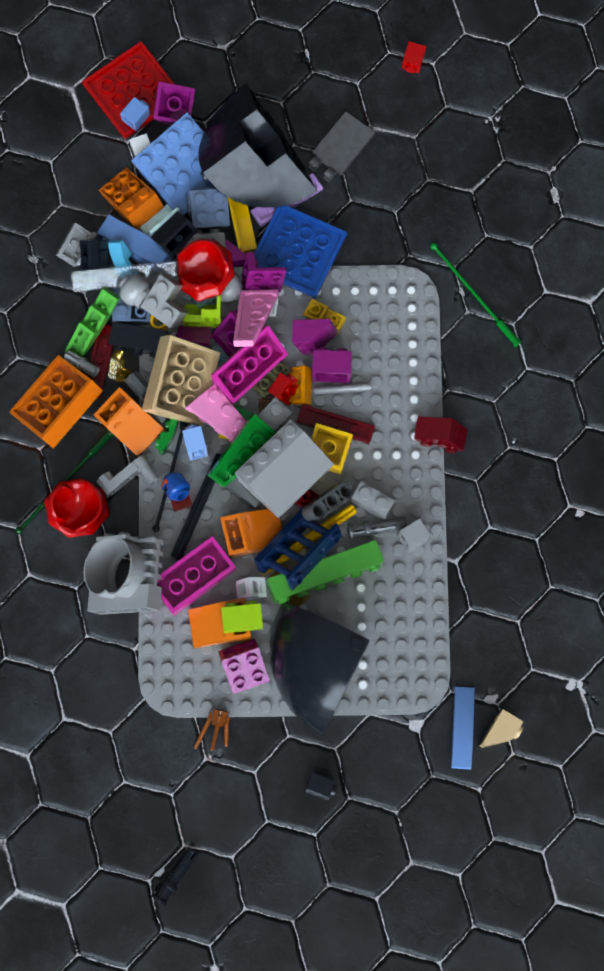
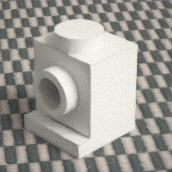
(251, 588)

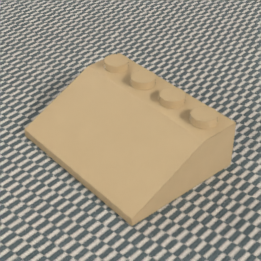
(178, 378)

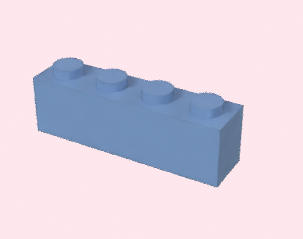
(140, 244)

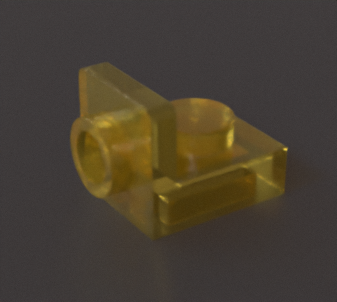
(116, 369)

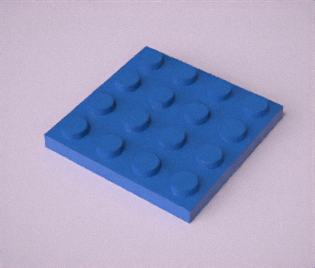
(301, 246)

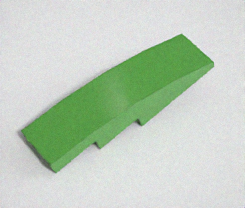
(93, 323)

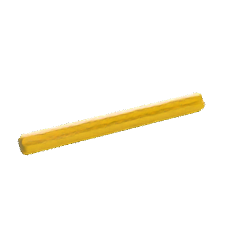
(338, 518)

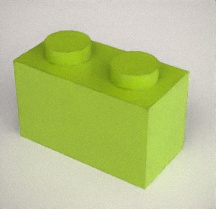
(242, 617)

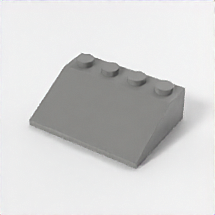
(284, 469)

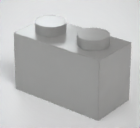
(372, 501)
(414, 535)

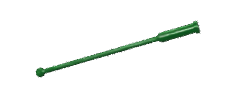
(503, 327)

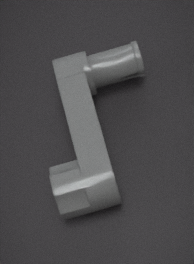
(112, 484)

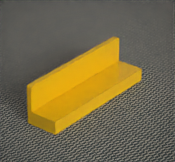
(242, 226)

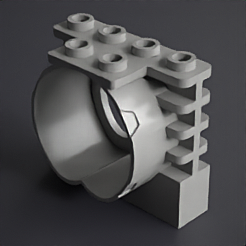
(140, 588)

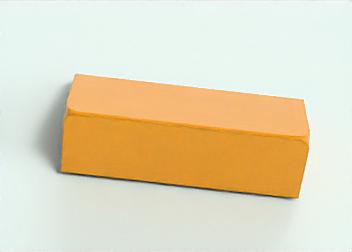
(304, 391)

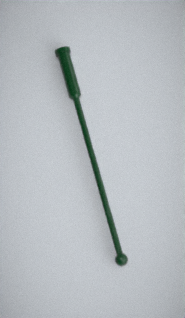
(91, 452)

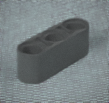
(321, 505)

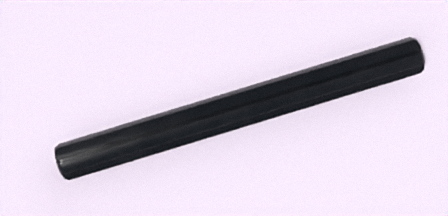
(194, 514)

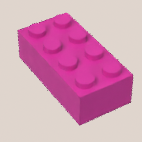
(194, 575)

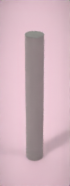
(342, 388)

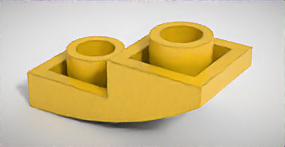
(317, 310)

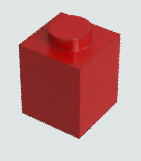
(413, 57)

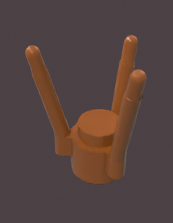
(218, 719)

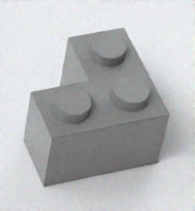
(160, 302)

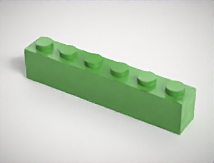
(329, 570)

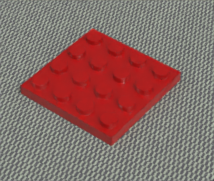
(122, 79)

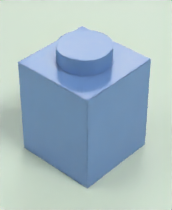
(135, 113)

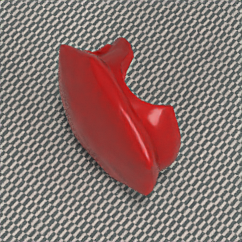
(205, 269)
(76, 507)

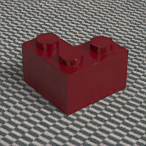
(441, 432)

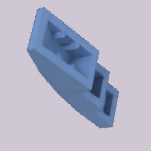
(462, 728)

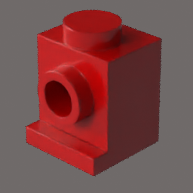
(284, 388)

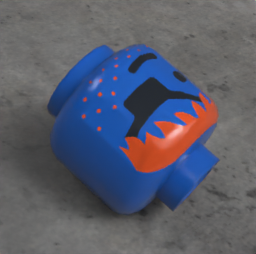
(175, 486)

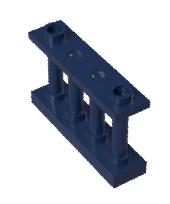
(286, 537)

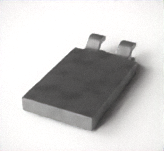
(341, 146)

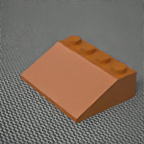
(56, 401)

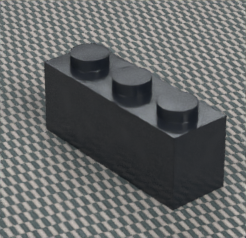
(135, 339)

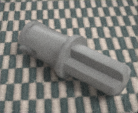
(81, 363)

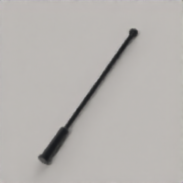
(183, 425)

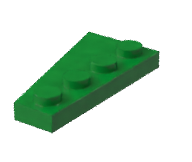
(241, 449)

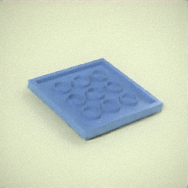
(173, 163)

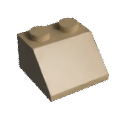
(503, 729)

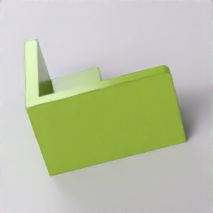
(204, 317)

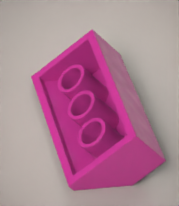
(249, 365)

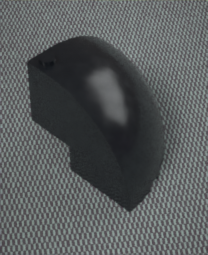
(251, 156)
(313, 663)

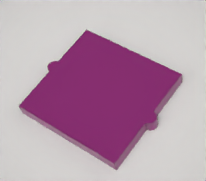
(196, 335)

